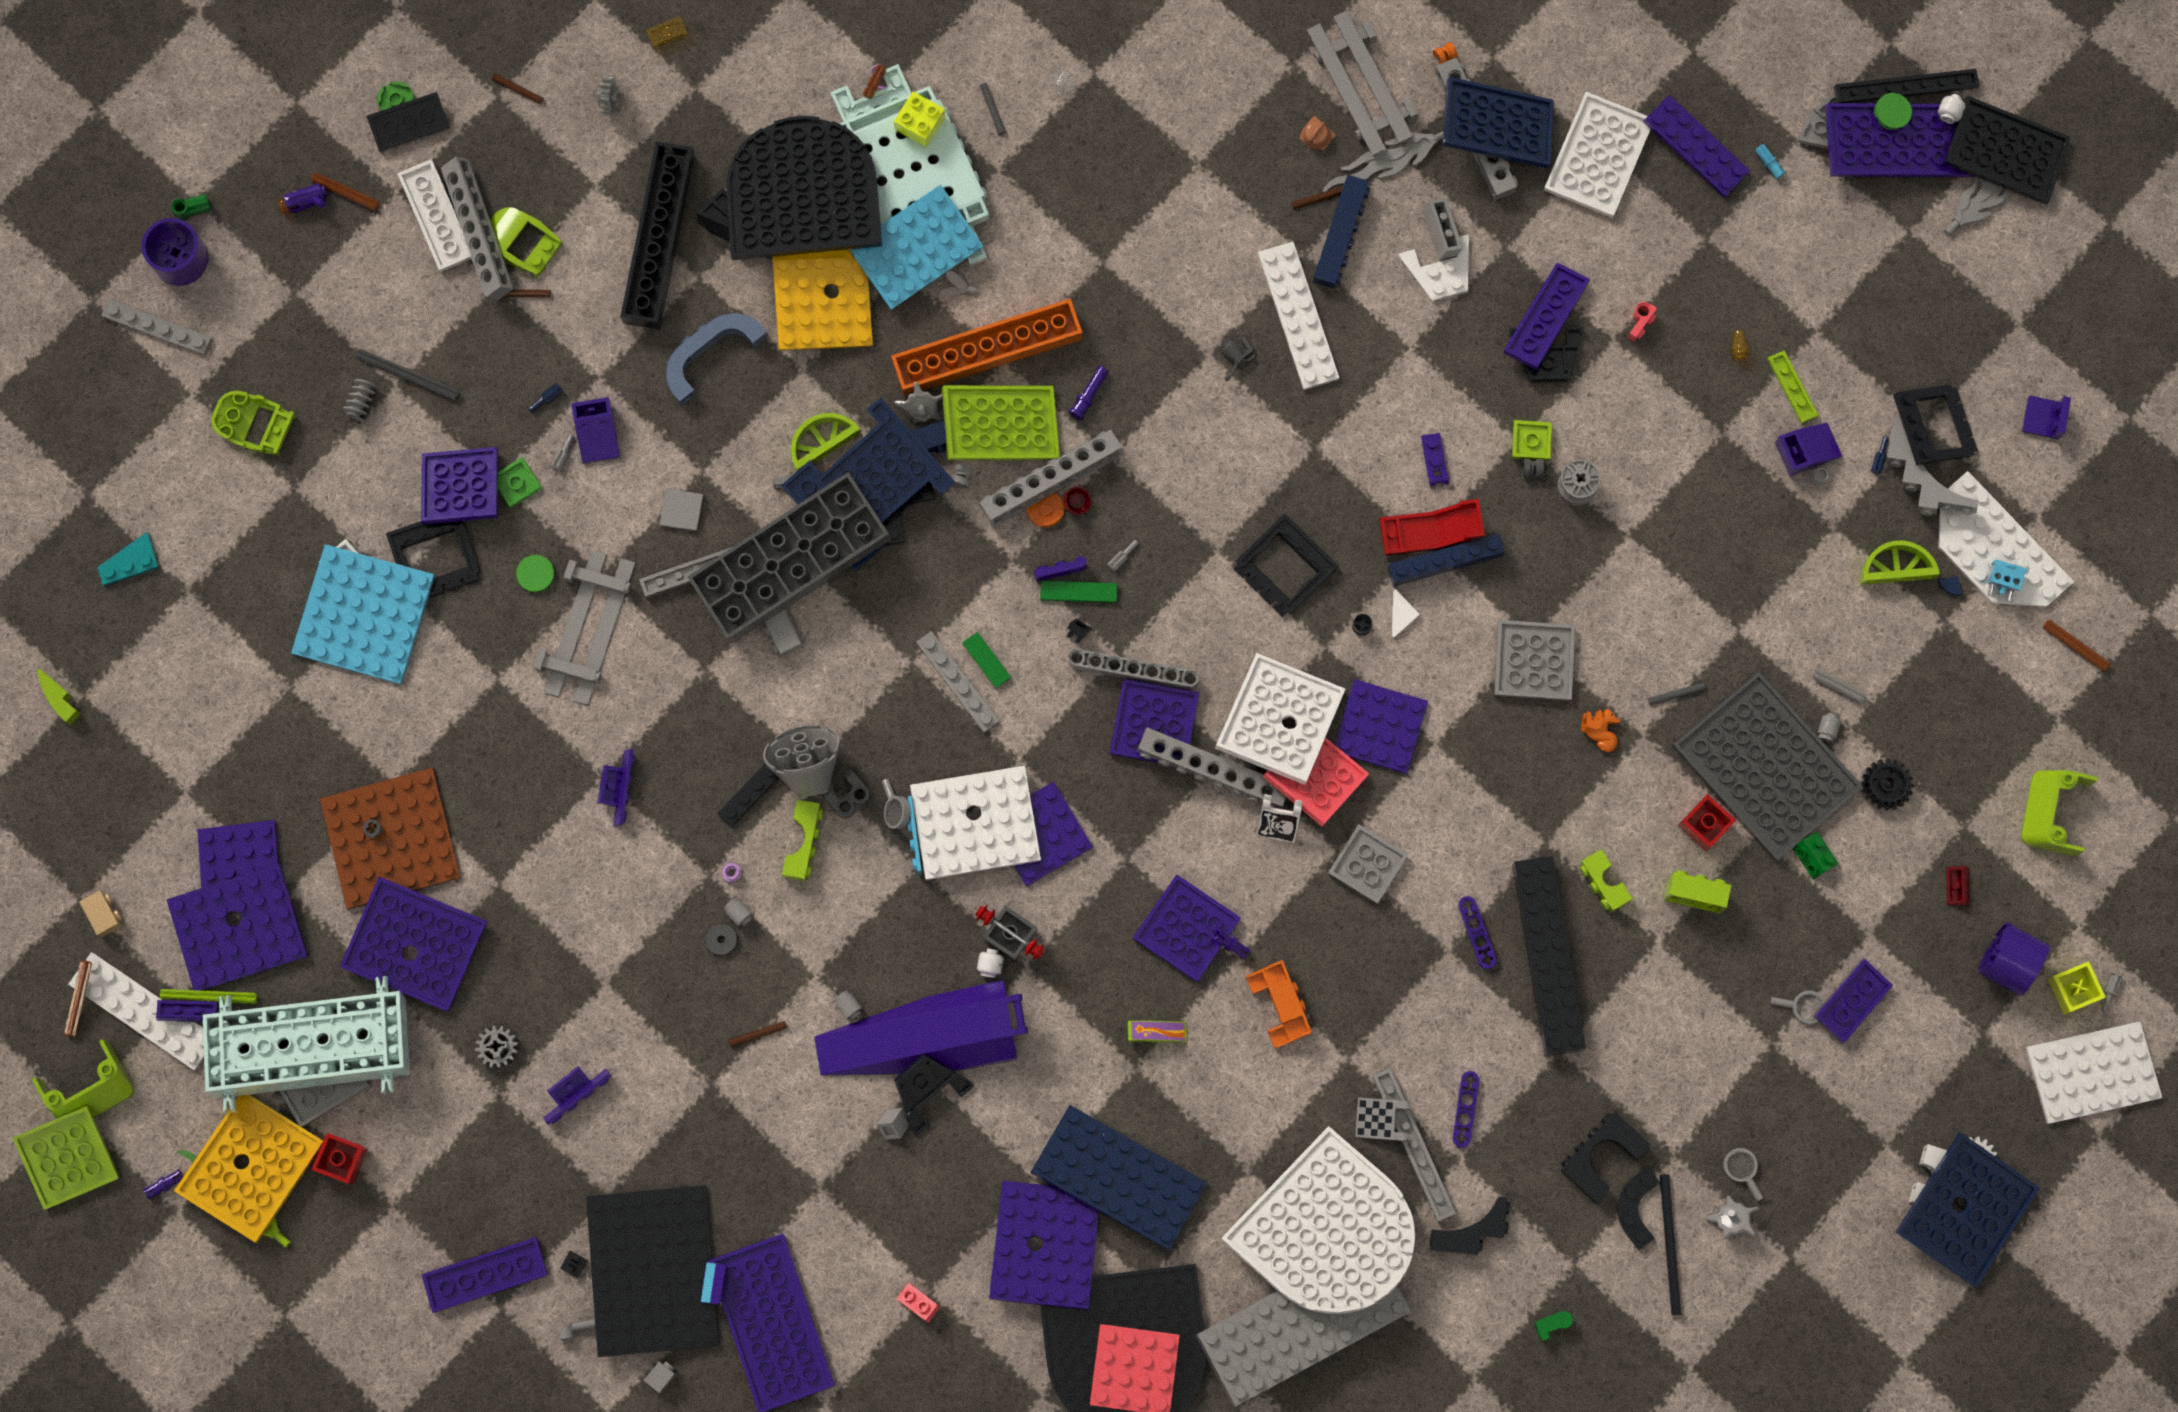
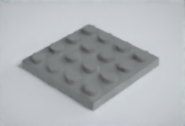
(1534, 660)
(313, 1102)

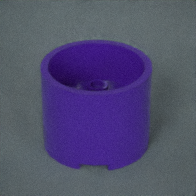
(166, 240)
(2014, 959)

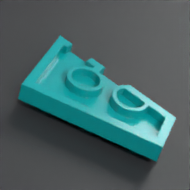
(129, 562)

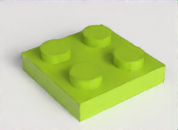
(1531, 440)

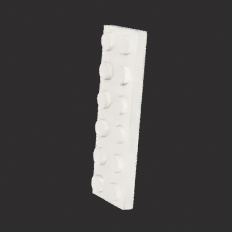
(435, 215)

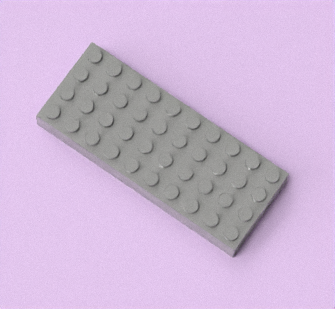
(1282, 1339)

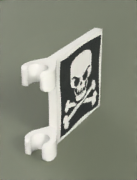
(1279, 823)

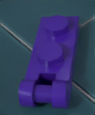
(1434, 459)
(1060, 569)

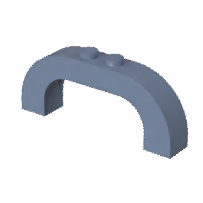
(699, 342)

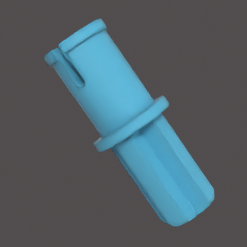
(1770, 161)

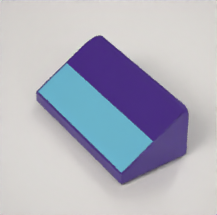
(713, 1283)

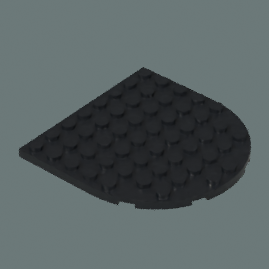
(802, 191)
(1143, 1300)

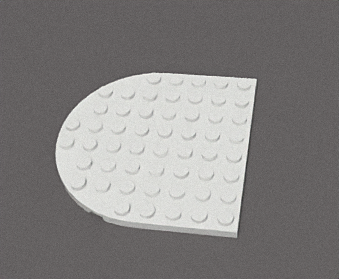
(1328, 1230)

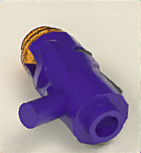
(303, 199)

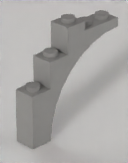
(1915, 478)

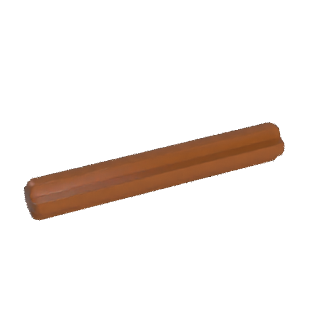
(345, 191)
(2076, 645)
(78, 998)

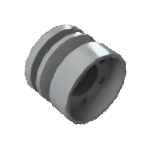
(1574, 492)

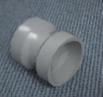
(962, 475)

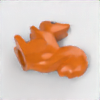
(1597, 727)

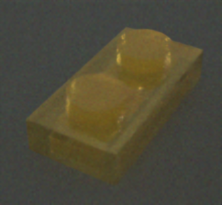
(666, 32)

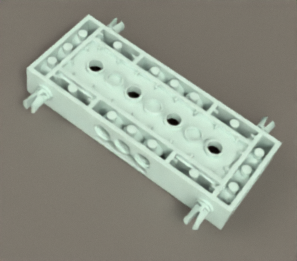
(305, 1061)

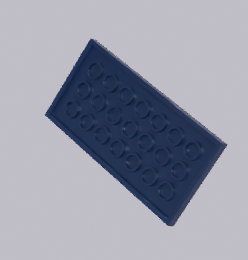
(1119, 1178)

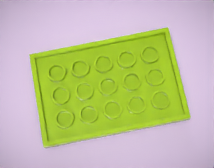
(1000, 422)

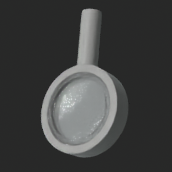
(896, 808)
(1803, 1007)
(1741, 1166)

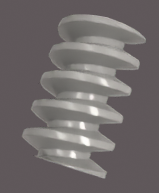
(358, 399)

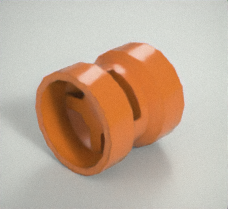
(1445, 53)

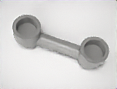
(568, 1331)

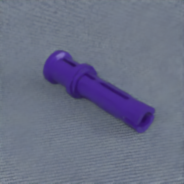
(1084, 399)

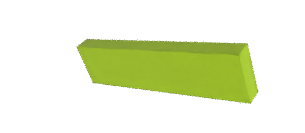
(1792, 387)

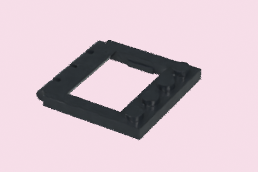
(1916, 430)
(419, 533)
(1303, 546)

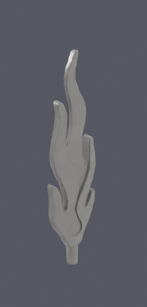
(1394, 158)
(1969, 209)

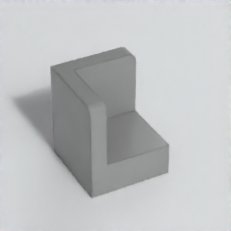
(893, 1123)

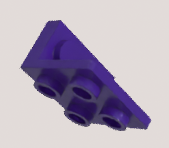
(2046, 416)

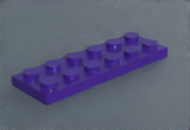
(1696, 146)
(1546, 316)
(484, 1275)

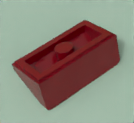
(1958, 886)

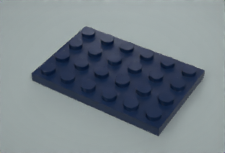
(1498, 122)

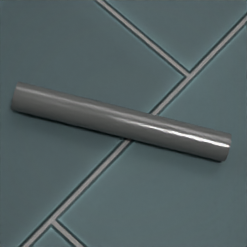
(992, 108)
(1676, 694)

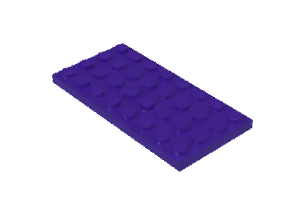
(1866, 149)
(772, 1324)

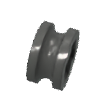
(378, 830)

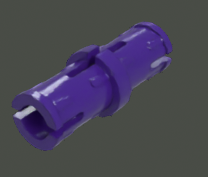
(1231, 943)
(163, 1184)

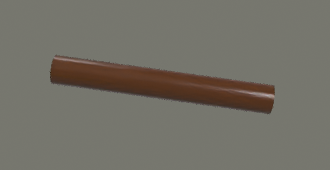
(528, 94)
(1316, 198)
(529, 293)
(757, 1034)

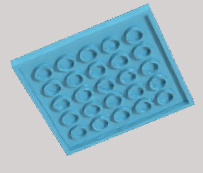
(363, 614)

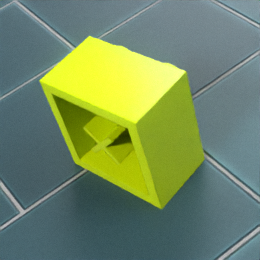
(919, 119)
(2076, 988)

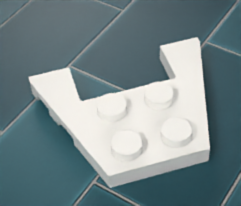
(1440, 278)

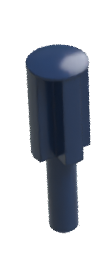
(547, 396)
(1880, 457)

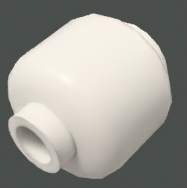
(1951, 109)
(990, 963)

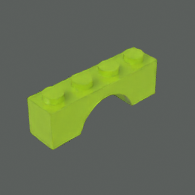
(807, 816)

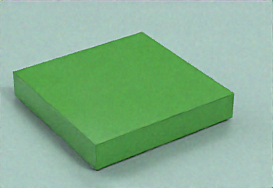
(517, 483)

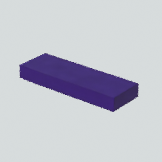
(184, 1010)

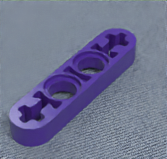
(1479, 932)
(1465, 1109)

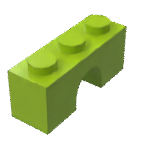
(1612, 896)

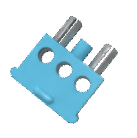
(2011, 573)

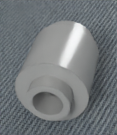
(1829, 727)
(738, 912)
(848, 1005)

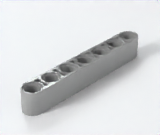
(1126, 663)

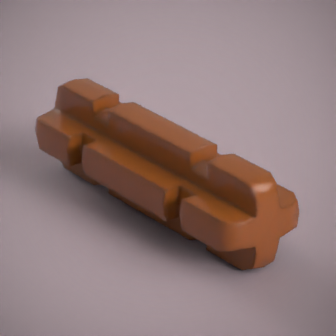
(874, 81)

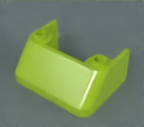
(2041, 809)
(100, 1096)

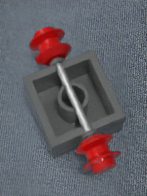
(1010, 933)

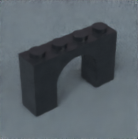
(1578, 1167)

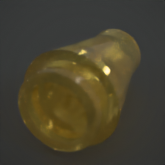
(1739, 345)

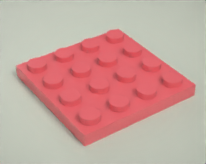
(1328, 785)
(1134, 1369)

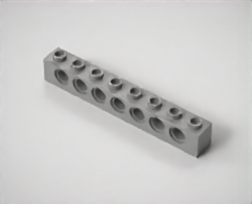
(1489, 170)
(477, 228)
(997, 514)
(1206, 759)

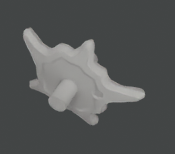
(921, 405)
(1733, 1218)

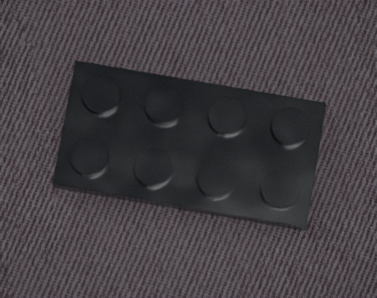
(408, 121)

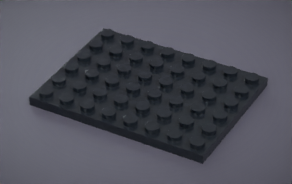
(650, 1271)

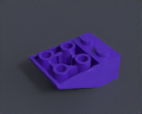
(595, 430)
(1807, 448)

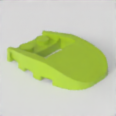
(508, 225)
(236, 414)

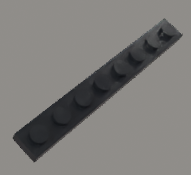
(1907, 86)

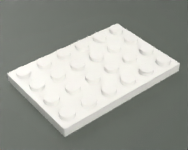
(1598, 155)
(2093, 1072)

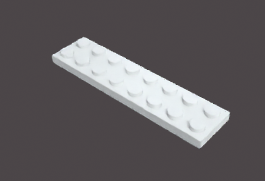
(1298, 315)
(138, 1010)

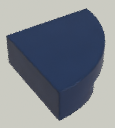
(1951, 585)

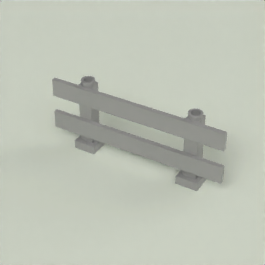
(1354, 41)
(562, 663)

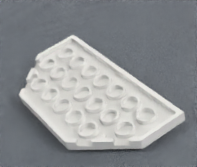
(1992, 535)

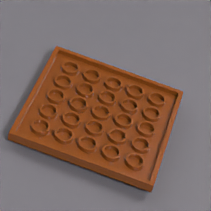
(413, 841)

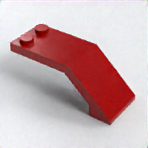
(1432, 529)

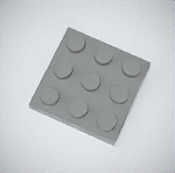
(1367, 864)

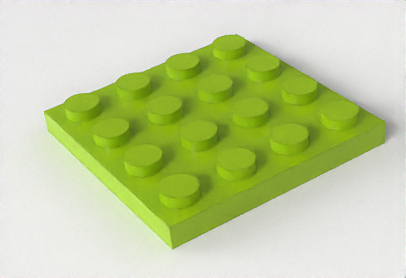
(65, 1157)

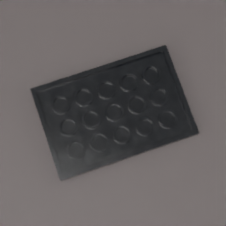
(2007, 150)

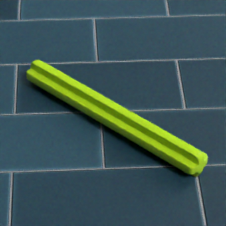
(191, 995)

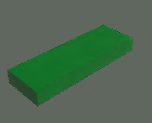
(986, 660)

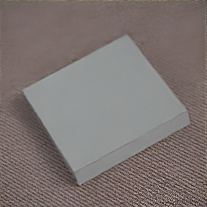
(681, 510)

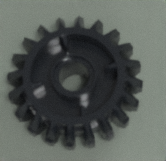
(1899, 784)

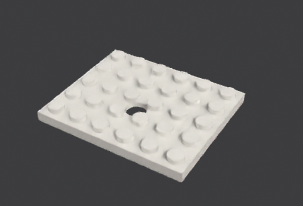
(1265, 699)
(958, 845)

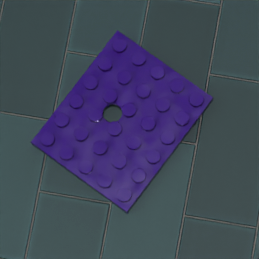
(403, 918)
(261, 941)
(1064, 1265)

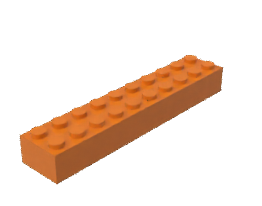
(987, 347)

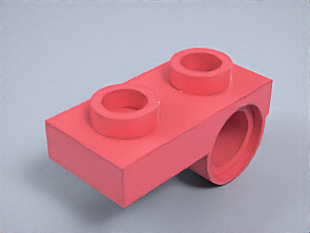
(1638, 330)
(918, 1303)

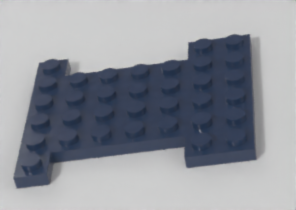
(885, 465)

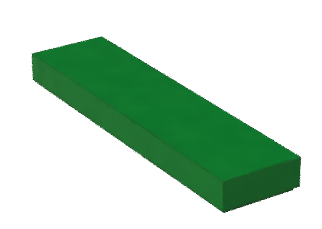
(1078, 591)

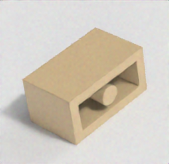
(101, 913)

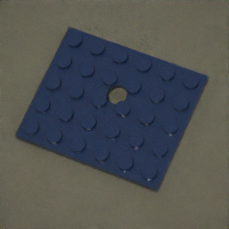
(1994, 1205)

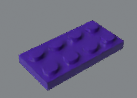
(1853, 1000)

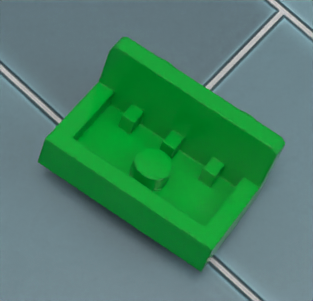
(1815, 855)

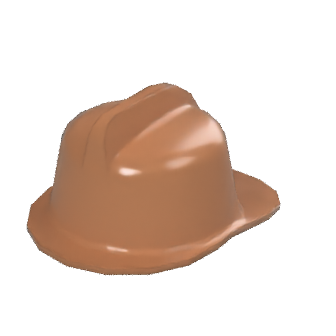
(1316, 134)

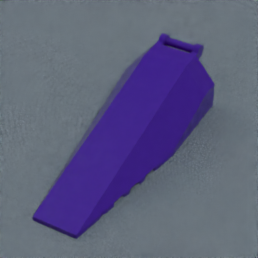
(953, 1028)

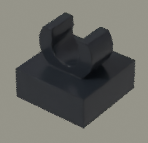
(1079, 628)
(573, 1264)

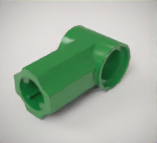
(192, 206)

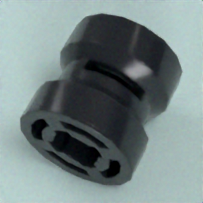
(1364, 621)

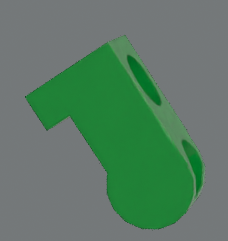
(1560, 1320)

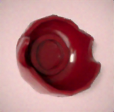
(1074, 496)

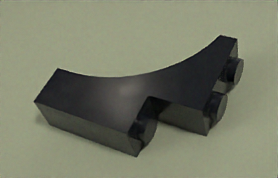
(1468, 1240)

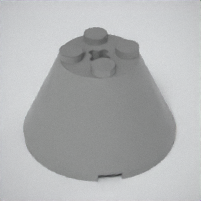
(804, 758)

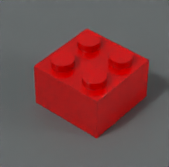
(1706, 822)
(339, 1159)

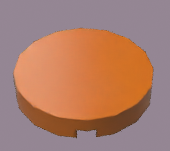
(1047, 514)

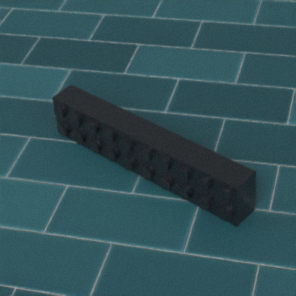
(657, 235)
(1548, 956)

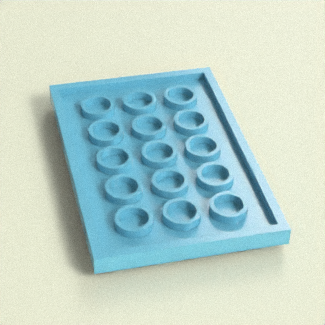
(917, 247)

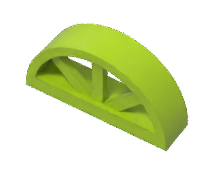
(826, 448)
(1898, 575)

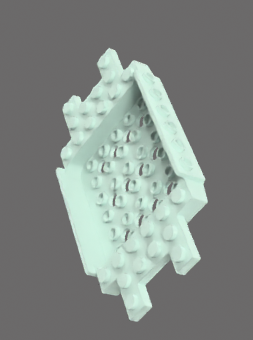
(874, 120)

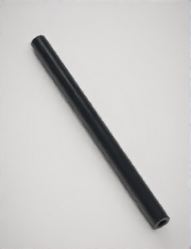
(1670, 1244)

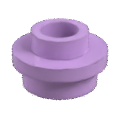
(731, 866)

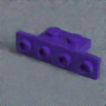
(614, 786)
(571, 1090)

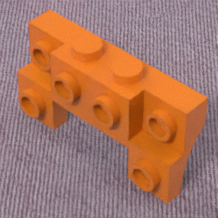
(1286, 1003)

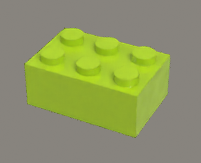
(1697, 891)

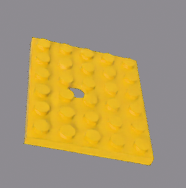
(807, 315)
(254, 1195)

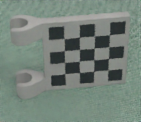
(1378, 1118)

